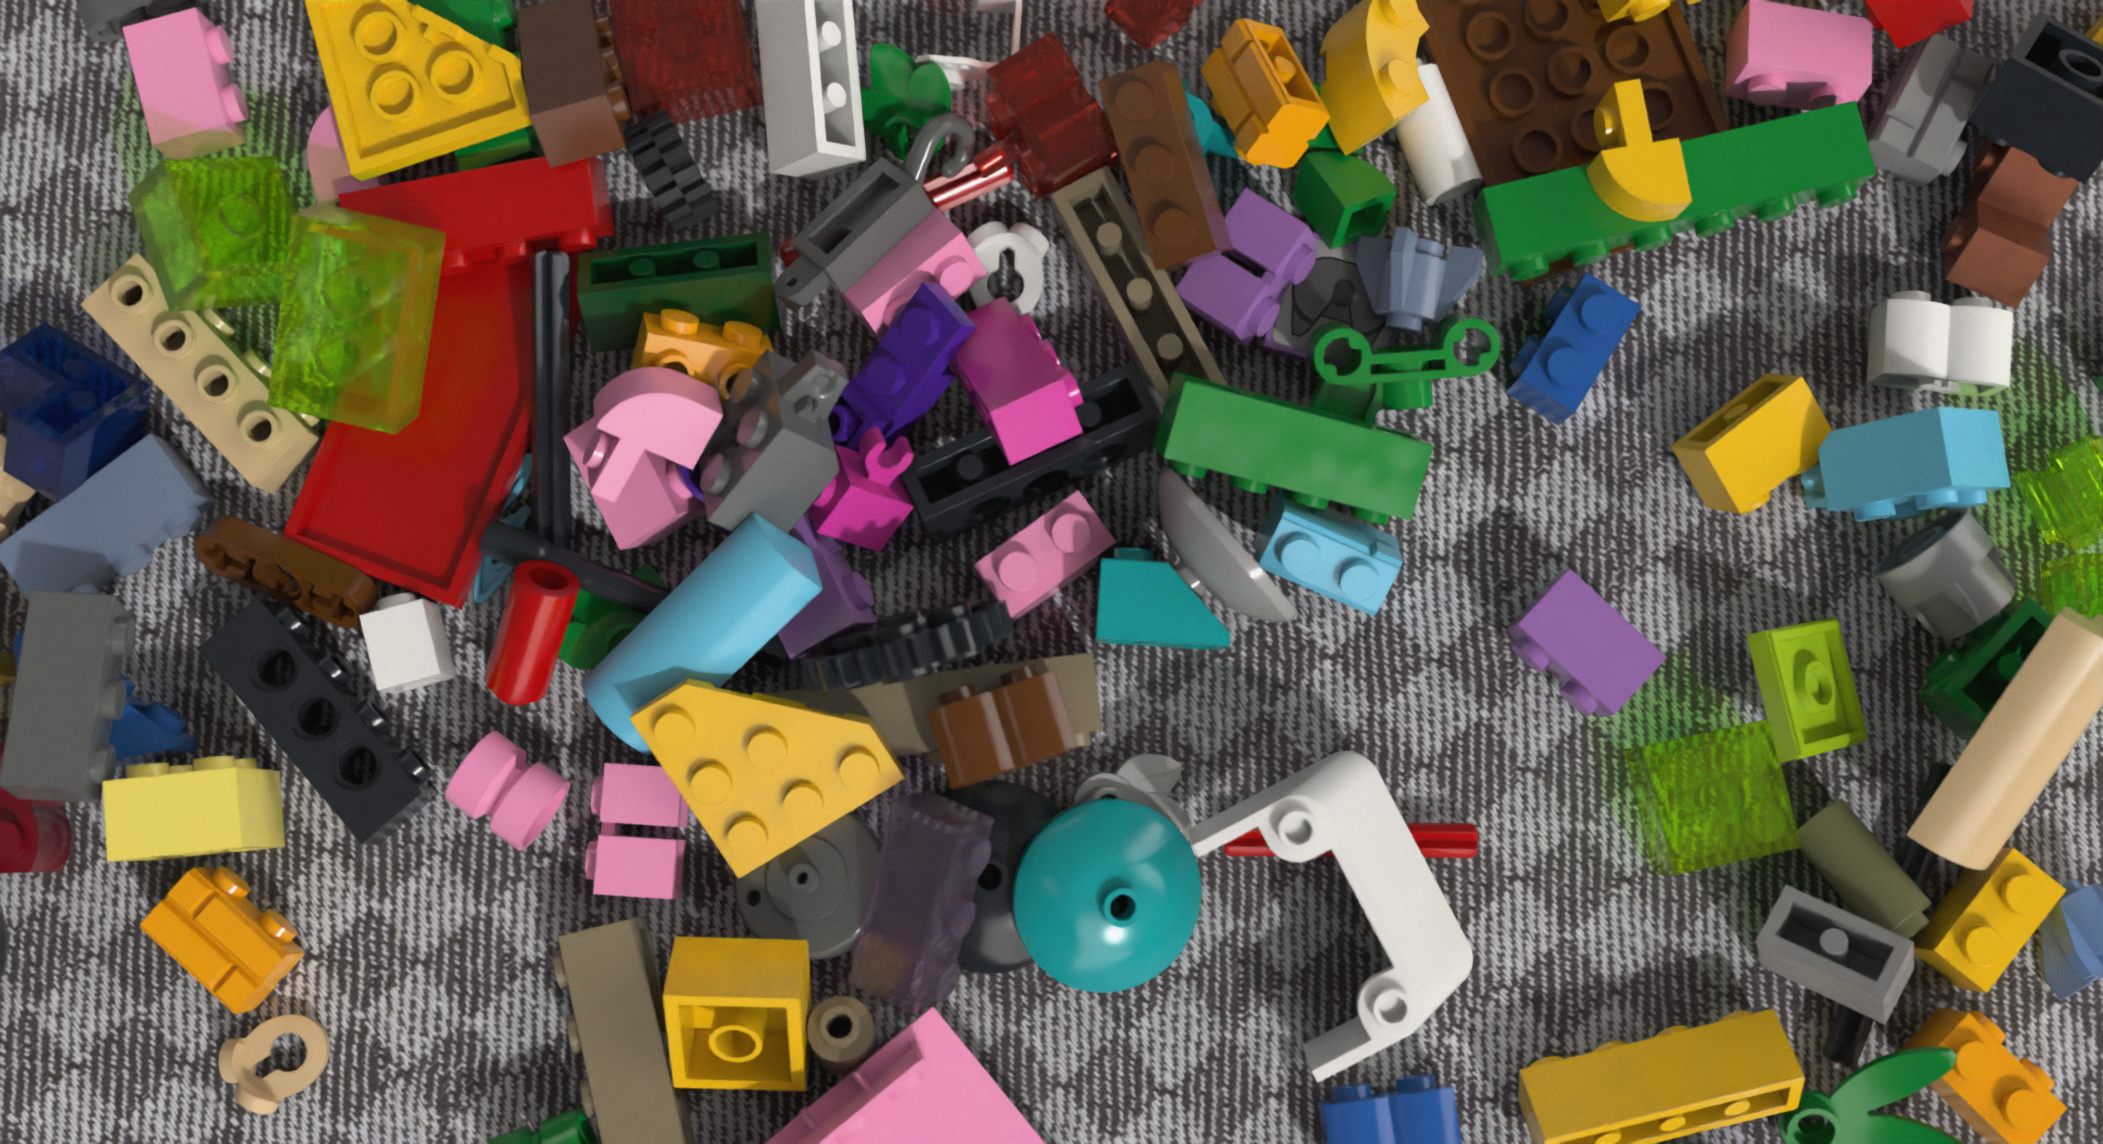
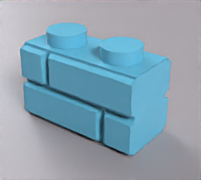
(1328, 553)

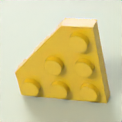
(411, 83)
(763, 765)

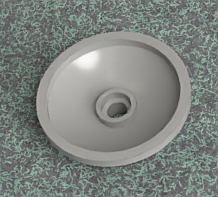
(1214, 557)

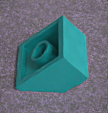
(1152, 606)

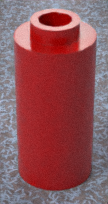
(531, 632)

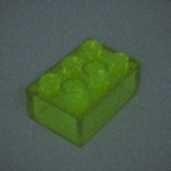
(355, 317)

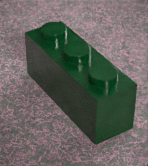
(705, 277)

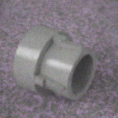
(1948, 575)

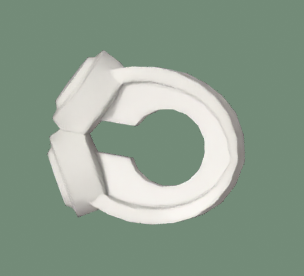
(1029, 249)

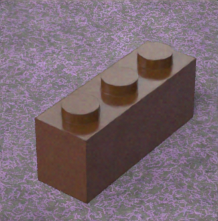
(572, 79)
(1165, 165)

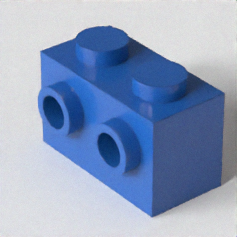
(1572, 349)

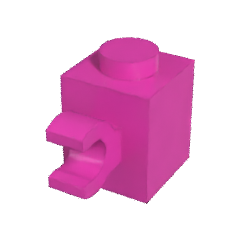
(867, 494)

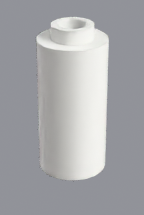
(1437, 144)

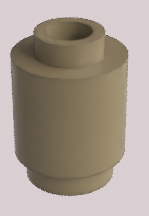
(847, 1053)

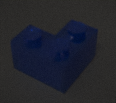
(66, 411)

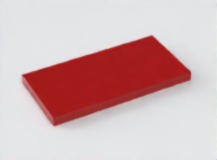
(422, 498)

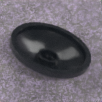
(1018, 813)

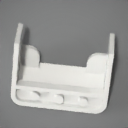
(1349, 810)

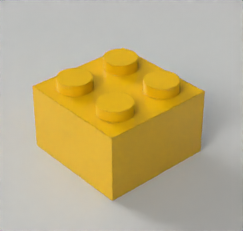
(738, 1013)

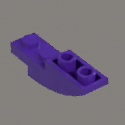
(903, 371)

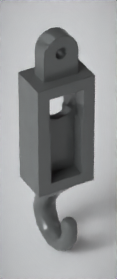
(870, 216)

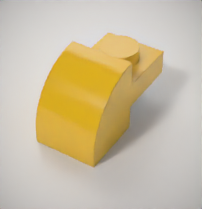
(1636, 174)

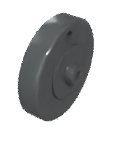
(814, 889)

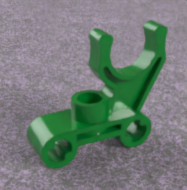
(1398, 374)

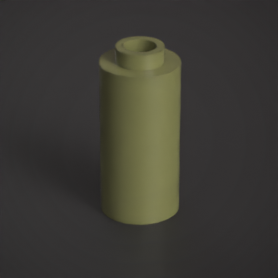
(1862, 871)

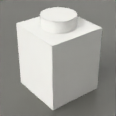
(407, 644)

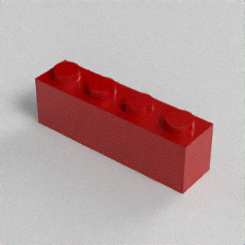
(500, 209)

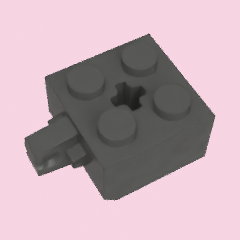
(773, 441)

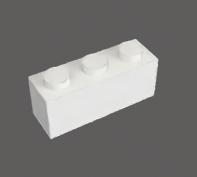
(810, 86)

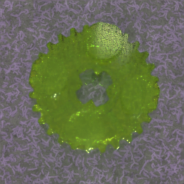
(2068, 493)

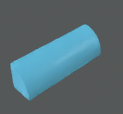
(706, 623)

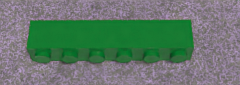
(1729, 177)

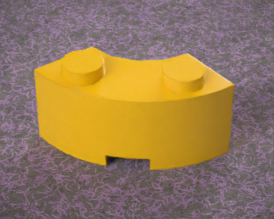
(1372, 70)

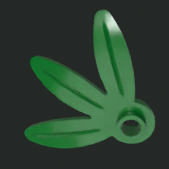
(1873, 1085)

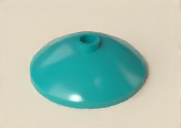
(1074, 874)

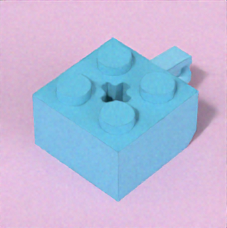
(1909, 464)

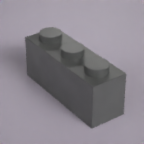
(67, 697)

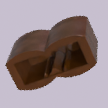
(1001, 727)

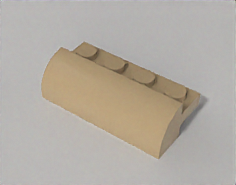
(2018, 745)

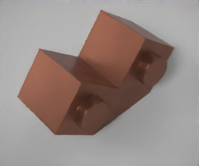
(2004, 223)

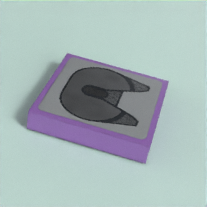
(1327, 294)

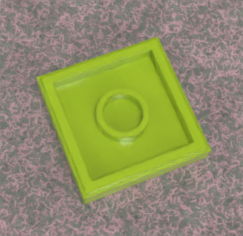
(1807, 689)

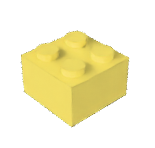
(192, 810)

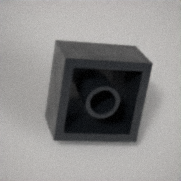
(2049, 100)

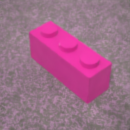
(1016, 382)

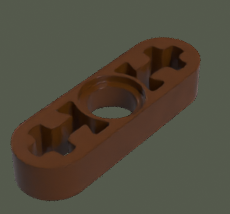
(320, 582)

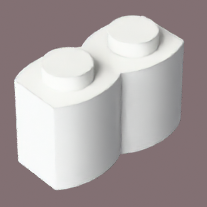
(1940, 345)

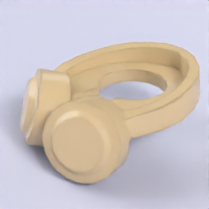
(241, 1056)

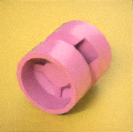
(507, 790)

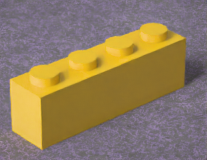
(1664, 1084)

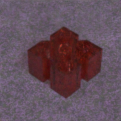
(1044, 121)

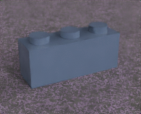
(109, 522)

